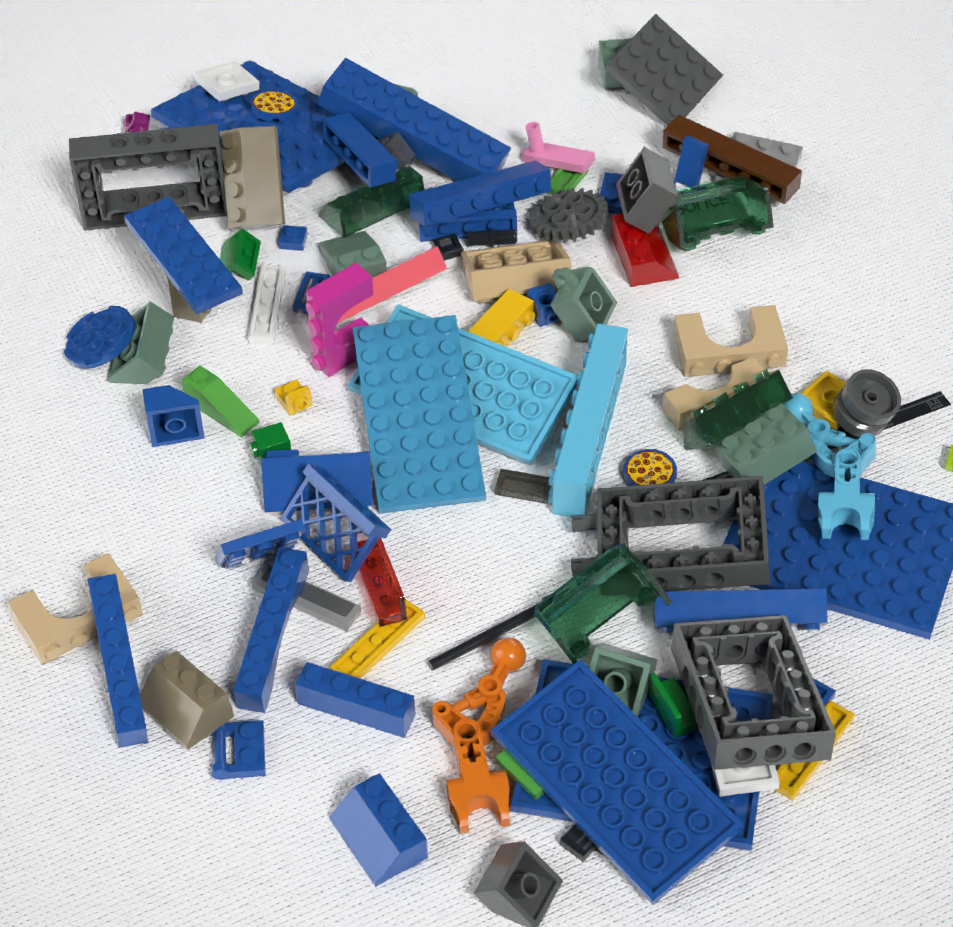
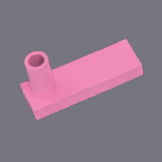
(555, 155)

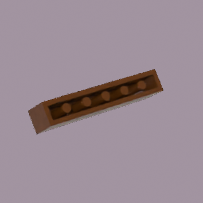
(735, 159)

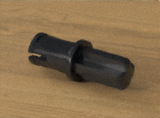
(492, 237)

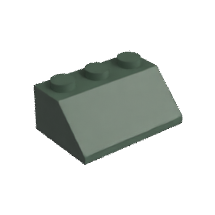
(147, 351)

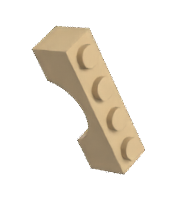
(681, 400)

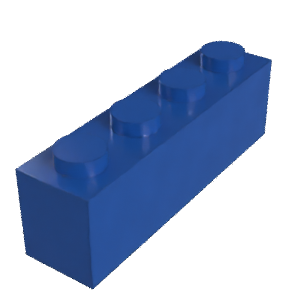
(359, 149)
(355, 699)

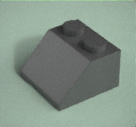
(518, 884)

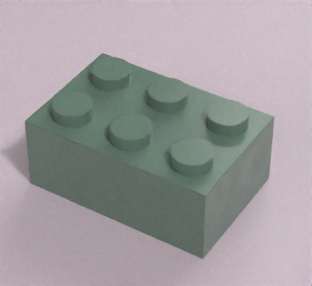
(766, 446)

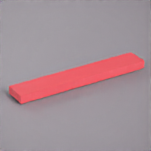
(401, 278)

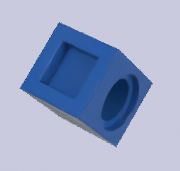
(542, 298)

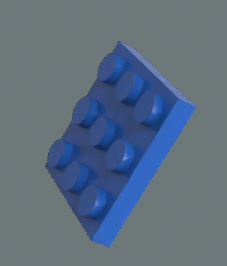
(259, 544)

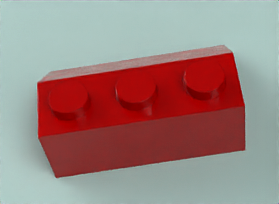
(642, 253)

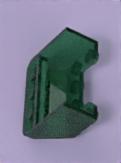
(717, 209)

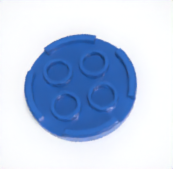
(99, 337)

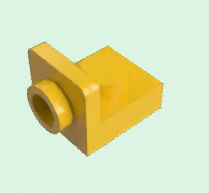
(293, 397)

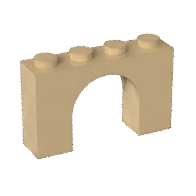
(704, 357)
(54, 636)

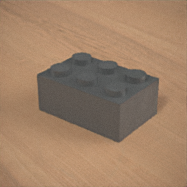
(646, 190)

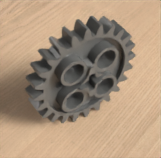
(568, 215)

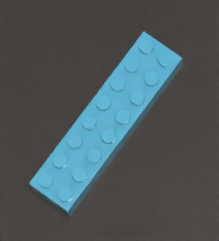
(588, 421)

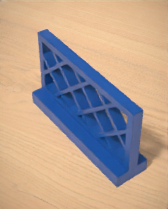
(498, 218)
(350, 506)

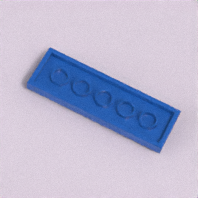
(183, 255)

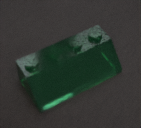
(372, 204)
(735, 410)

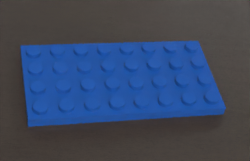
(617, 781)

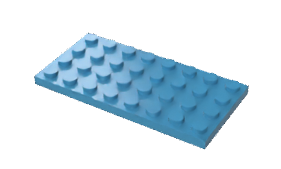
(418, 414)

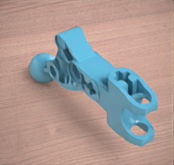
(846, 503)

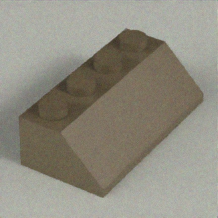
(252, 177)

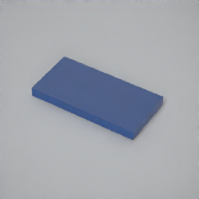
(284, 476)

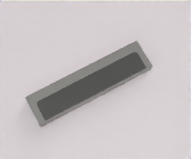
(316, 602)

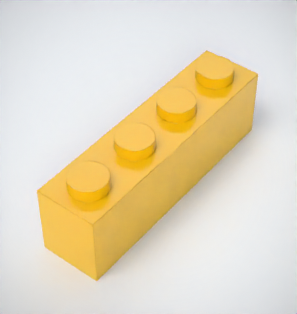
(505, 318)

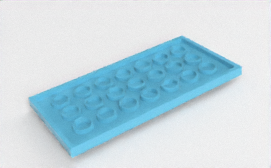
(510, 393)

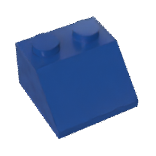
(172, 416)

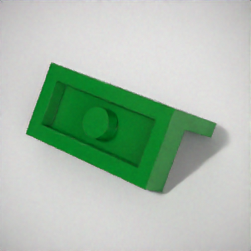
(241, 253)
(672, 705)

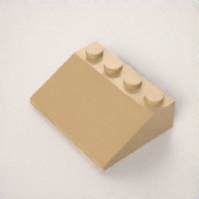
(512, 267)

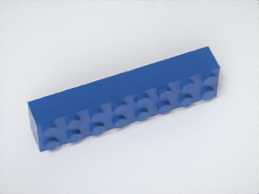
(428, 130)

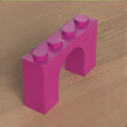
(325, 307)

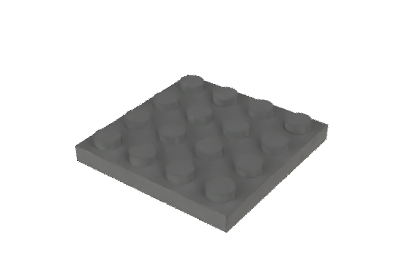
(663, 71)

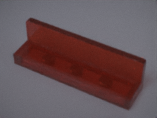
(382, 586)

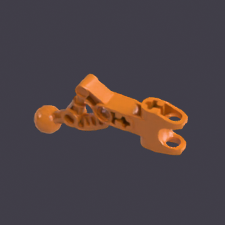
(476, 785)

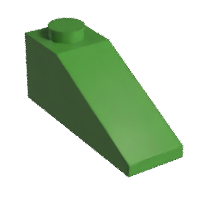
(219, 401)

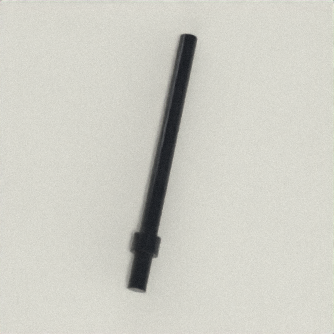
(482, 638)

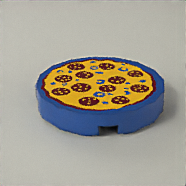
(273, 104)
(649, 467)

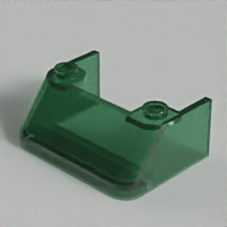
(595, 598)

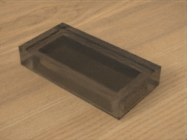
(523, 486)

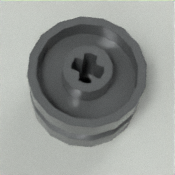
(866, 403)

